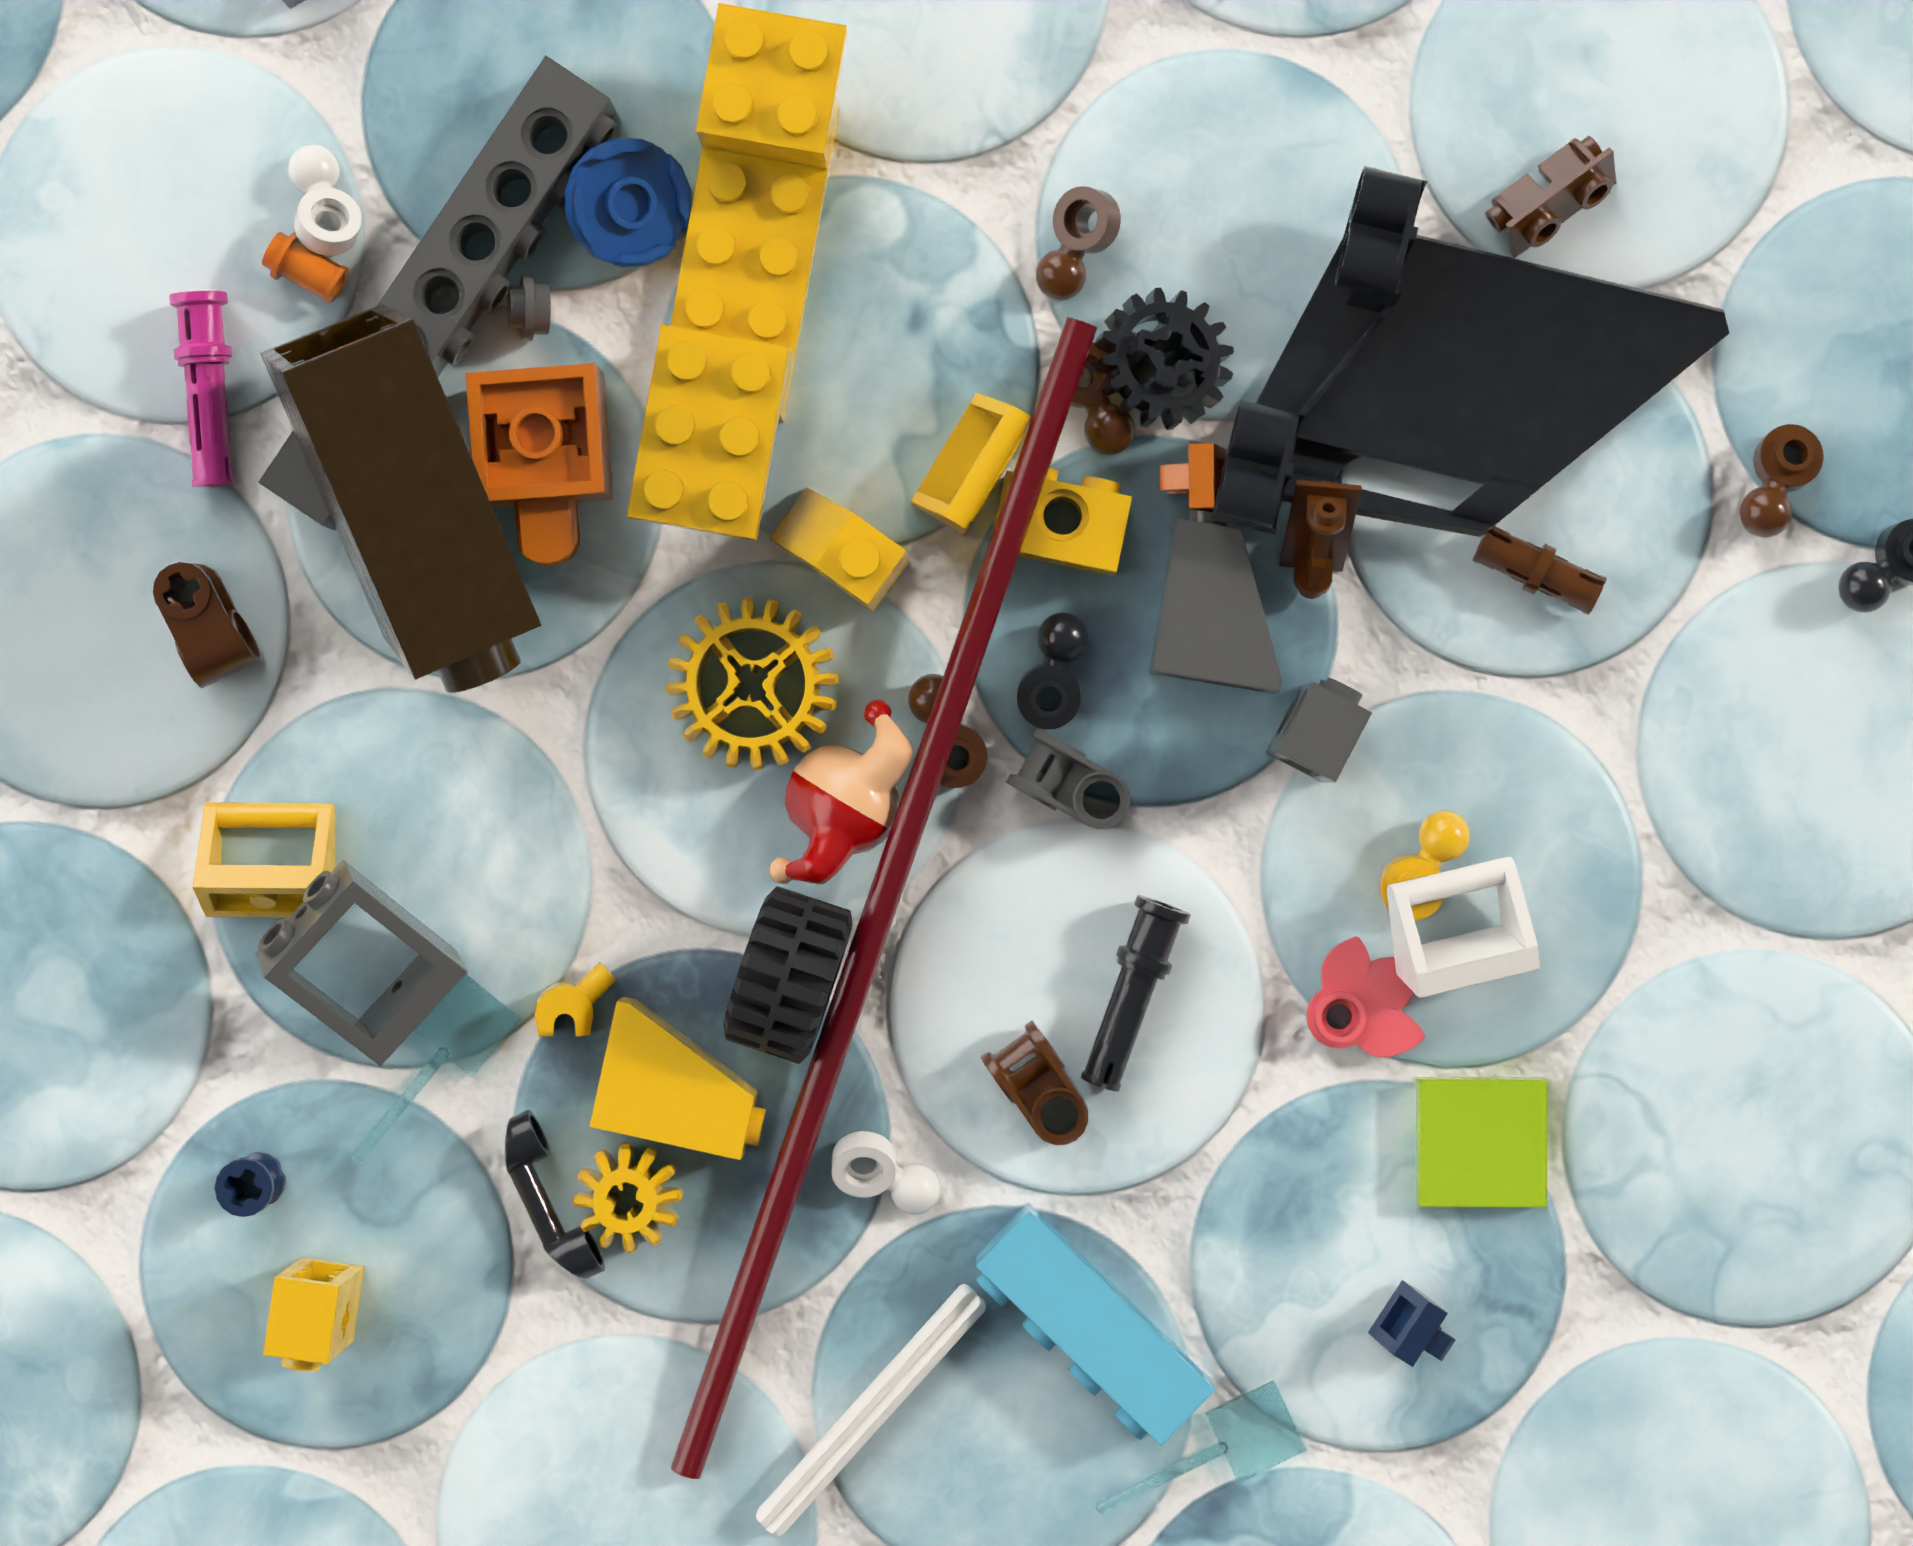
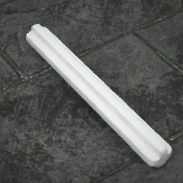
(871, 1410)

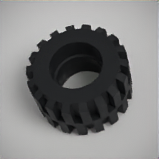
(787, 974)

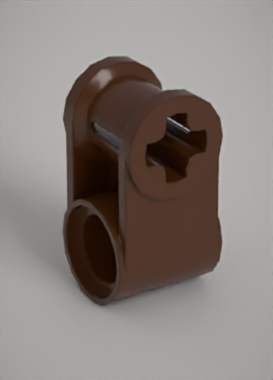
(209, 633)
(1036, 1083)

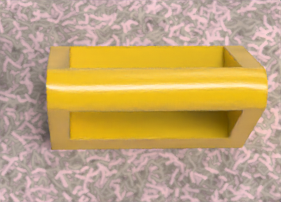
(972, 462)
(259, 889)

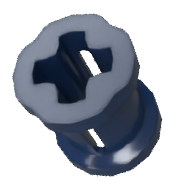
(231, 1190)

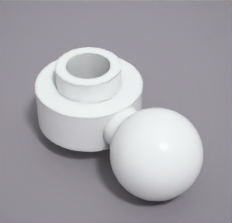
(315, 173)
(912, 1187)

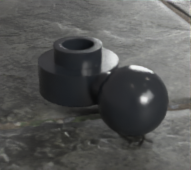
(1868, 584)
(1061, 641)

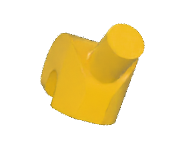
(572, 1000)

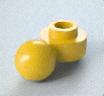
(1442, 839)

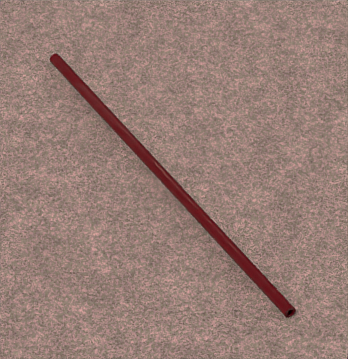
(884, 896)

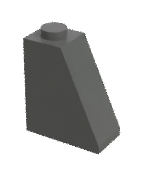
(1212, 611)

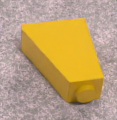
(841, 548)
(671, 1089)

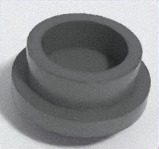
(529, 308)

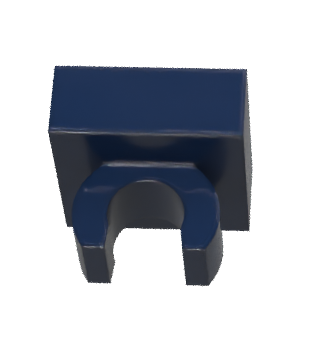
(1411, 1326)

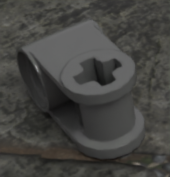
(1066, 780)

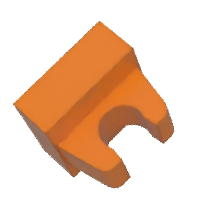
(1196, 478)

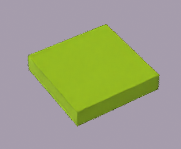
(1481, 1142)

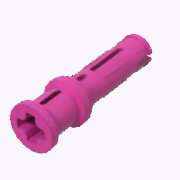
(203, 358)

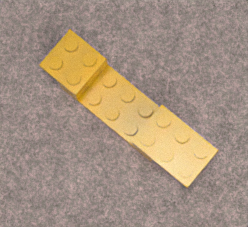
(743, 272)

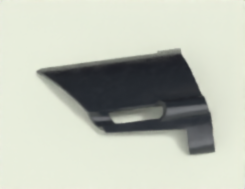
(1449, 370)

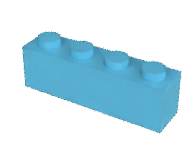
(1093, 1324)

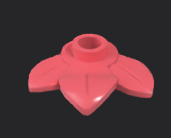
(1373, 1000)

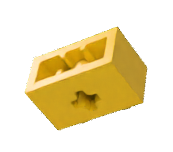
(313, 1312)

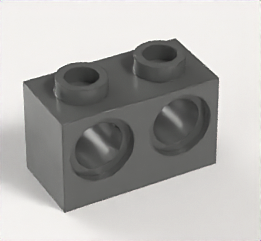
(1320, 729)

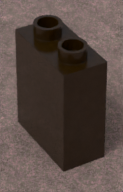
(405, 496)

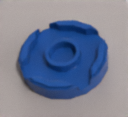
(627, 202)

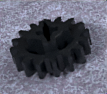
(1139, 370)

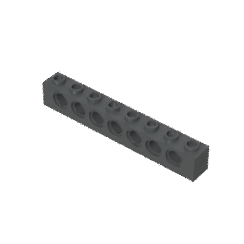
(547, 100)

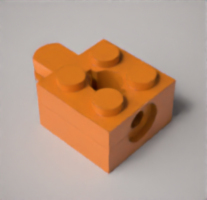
(541, 449)

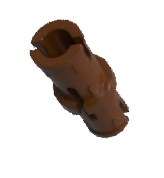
(1539, 569)

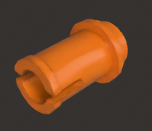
(310, 270)

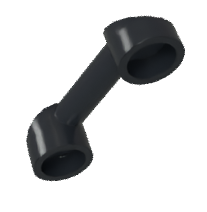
(571, 1250)

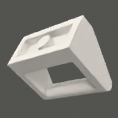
(1470, 956)

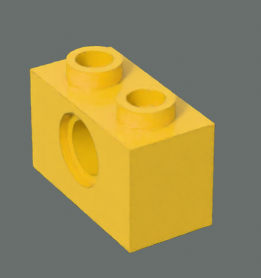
(1102, 527)

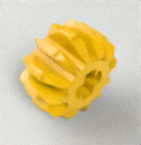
(606, 1201)

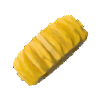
(718, 642)

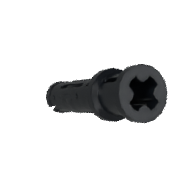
(1142, 963)

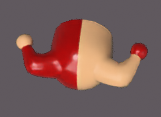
(844, 800)

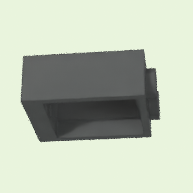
(402, 1003)

